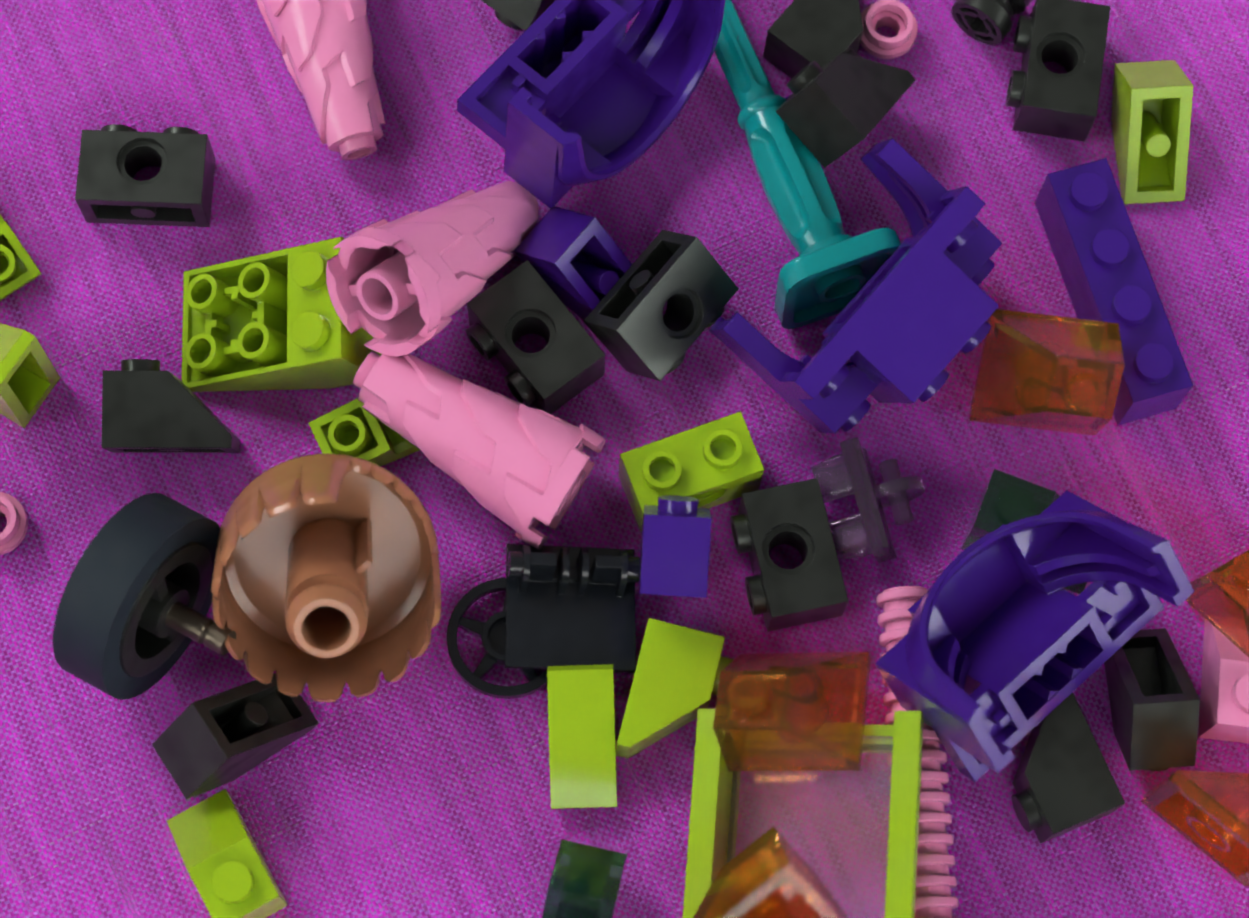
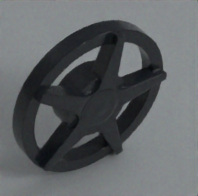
(493, 644)

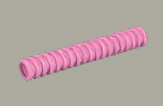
(933, 860)

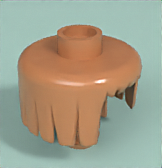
(327, 576)

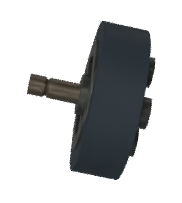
(139, 597)

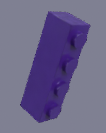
(1113, 284)

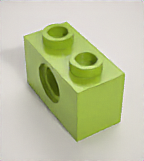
(703, 463)

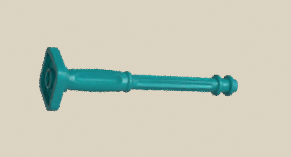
(829, 263)

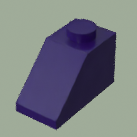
(574, 258)
(675, 548)

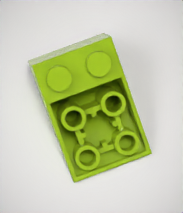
(267, 324)

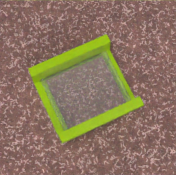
(845, 824)

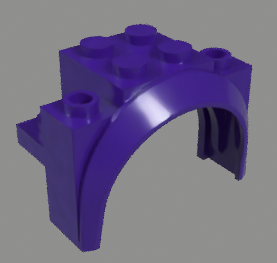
(585, 97)
(902, 321)
(1006, 642)

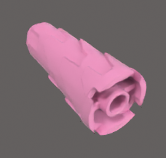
(332, 64)
(420, 269)
(503, 452)

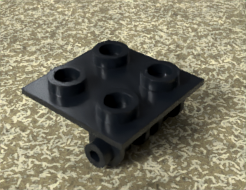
(570, 607)

